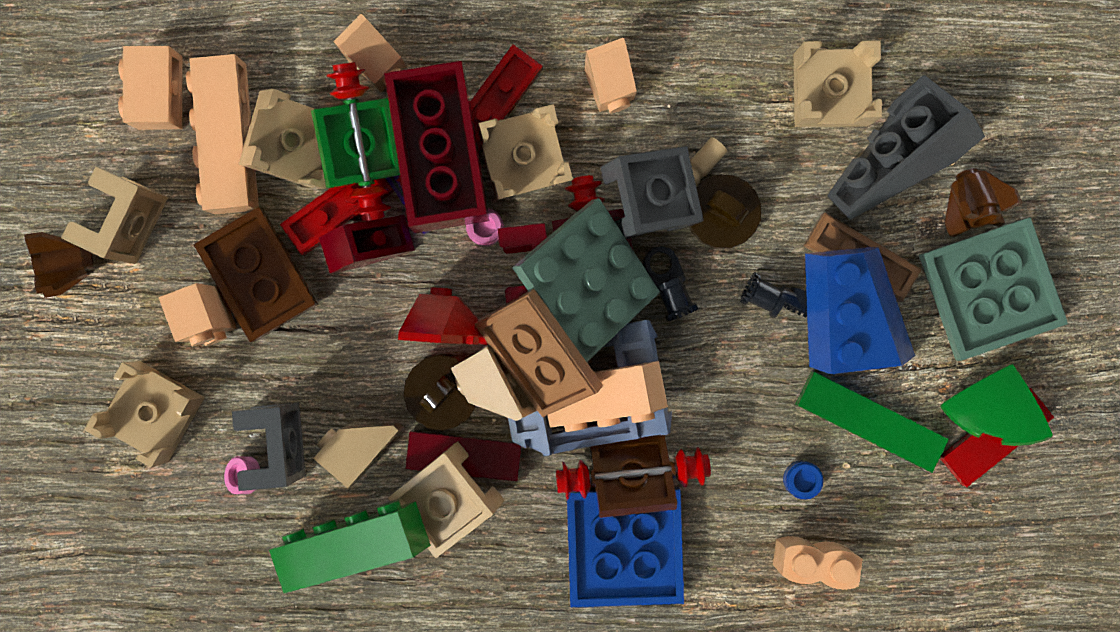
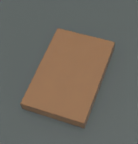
(538, 354)

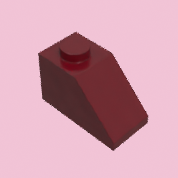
(366, 243)

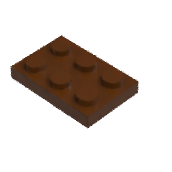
(255, 274)

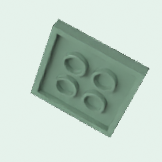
(588, 278)
(993, 289)

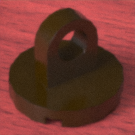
(728, 210)
(433, 394)

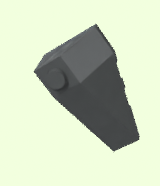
(918, 139)

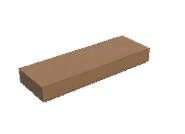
(834, 235)

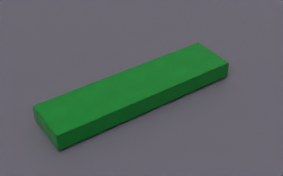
(871, 421)

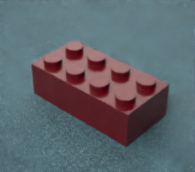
(436, 147)

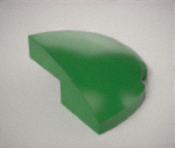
(1001, 408)

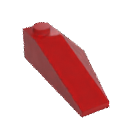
(441, 319)

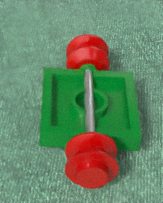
(356, 142)

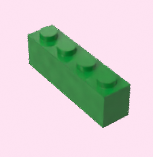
(349, 547)

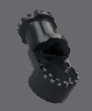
(671, 285)
(774, 298)

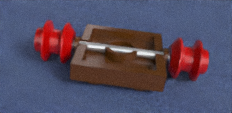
(633, 476)

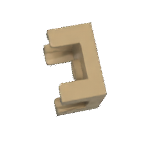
(835, 85)
(283, 140)
(523, 153)
(128, 220)
(147, 413)
(448, 499)

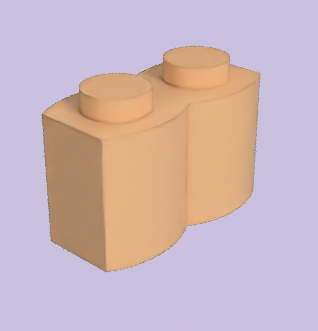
(823, 561)

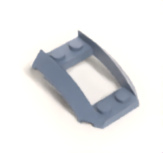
(632, 346)

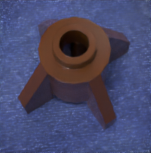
(977, 199)
(56, 263)

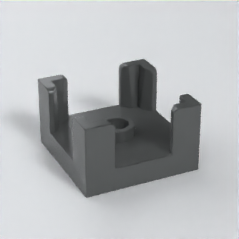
(655, 191)
(283, 442)

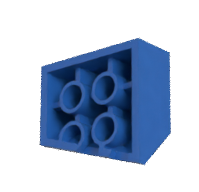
(853, 313)

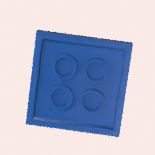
(624, 556)

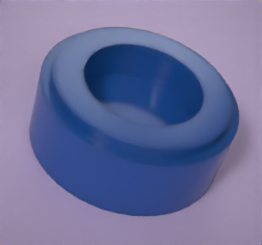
(803, 479)

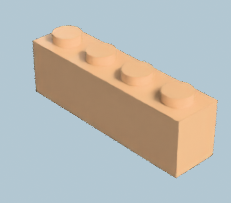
(221, 125)

